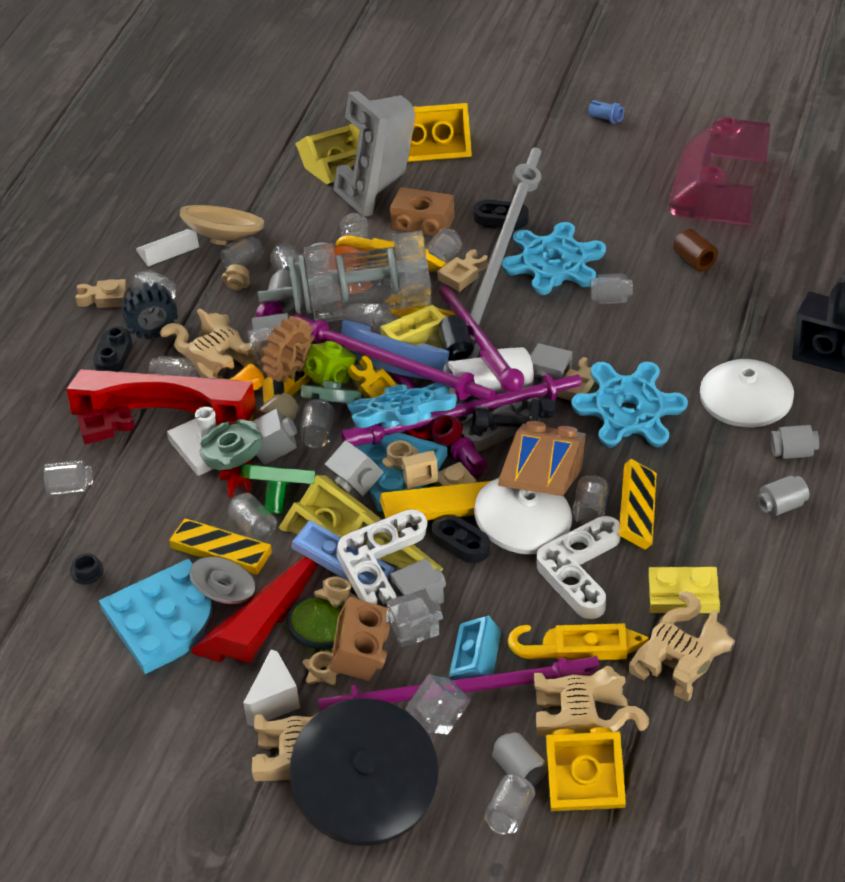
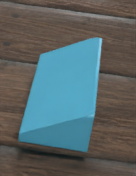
(475, 649)

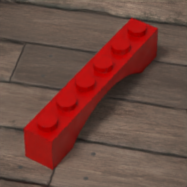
(111, 390)

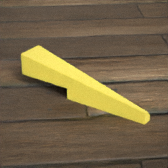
(329, 149)
(342, 514)

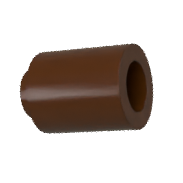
(695, 250)

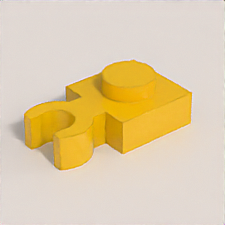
(373, 382)

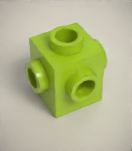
(329, 363)

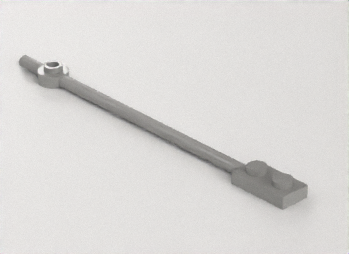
(525, 178)

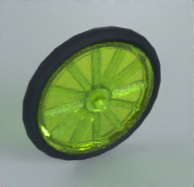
(313, 622)

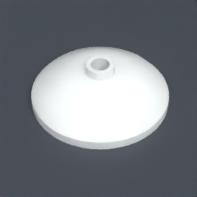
(746, 393)
(521, 518)

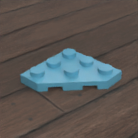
(392, 478)

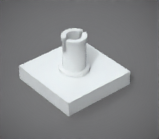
(188, 437)

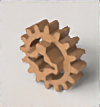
(287, 349)

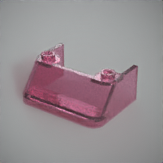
(702, 189)

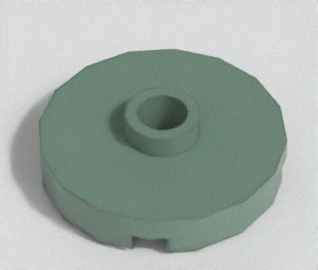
(330, 392)
(230, 445)

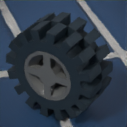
(148, 310)

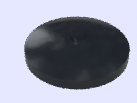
(363, 771)

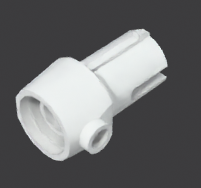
(515, 357)

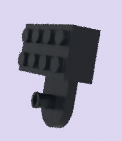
(821, 329)

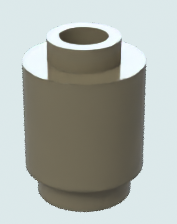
(284, 403)

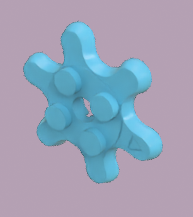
(553, 247)
(633, 389)
(402, 405)

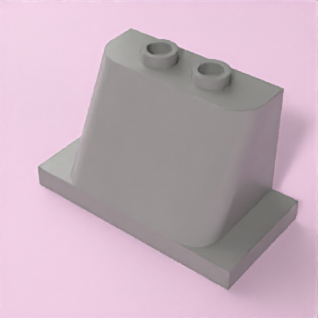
(381, 151)

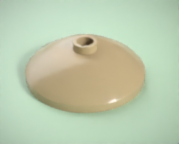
(221, 223)

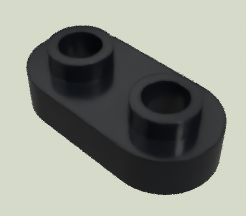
(494, 213)
(113, 349)
(465, 539)

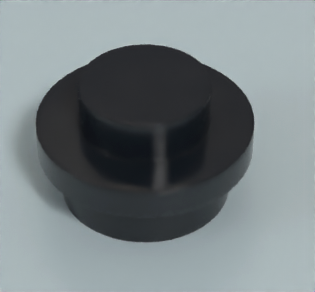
(86, 569)

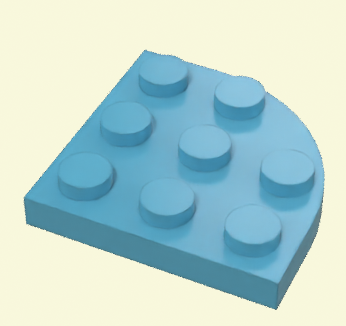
(159, 616)

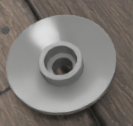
(222, 580)

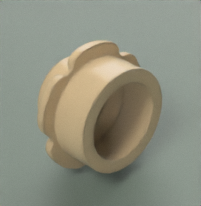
(236, 277)

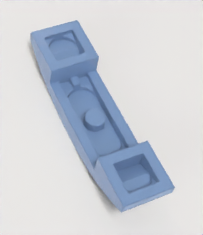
(422, 353)

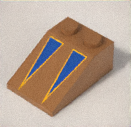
(543, 459)

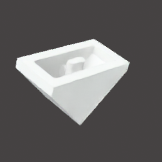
(272, 691)

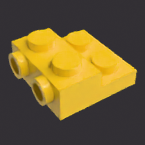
(585, 770)

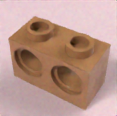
(360, 639)

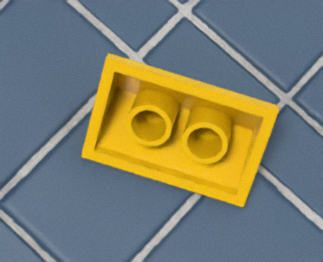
(440, 133)

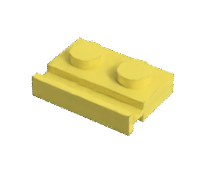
(669, 582)

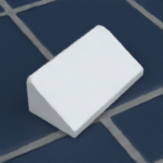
(168, 247)

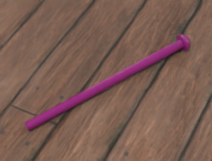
(509, 378)

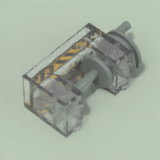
(382, 275)

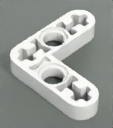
(366, 559)
(570, 560)

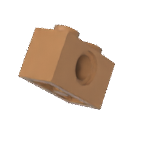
(421, 210)

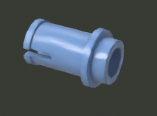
(610, 112)

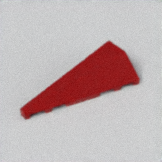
(249, 626)

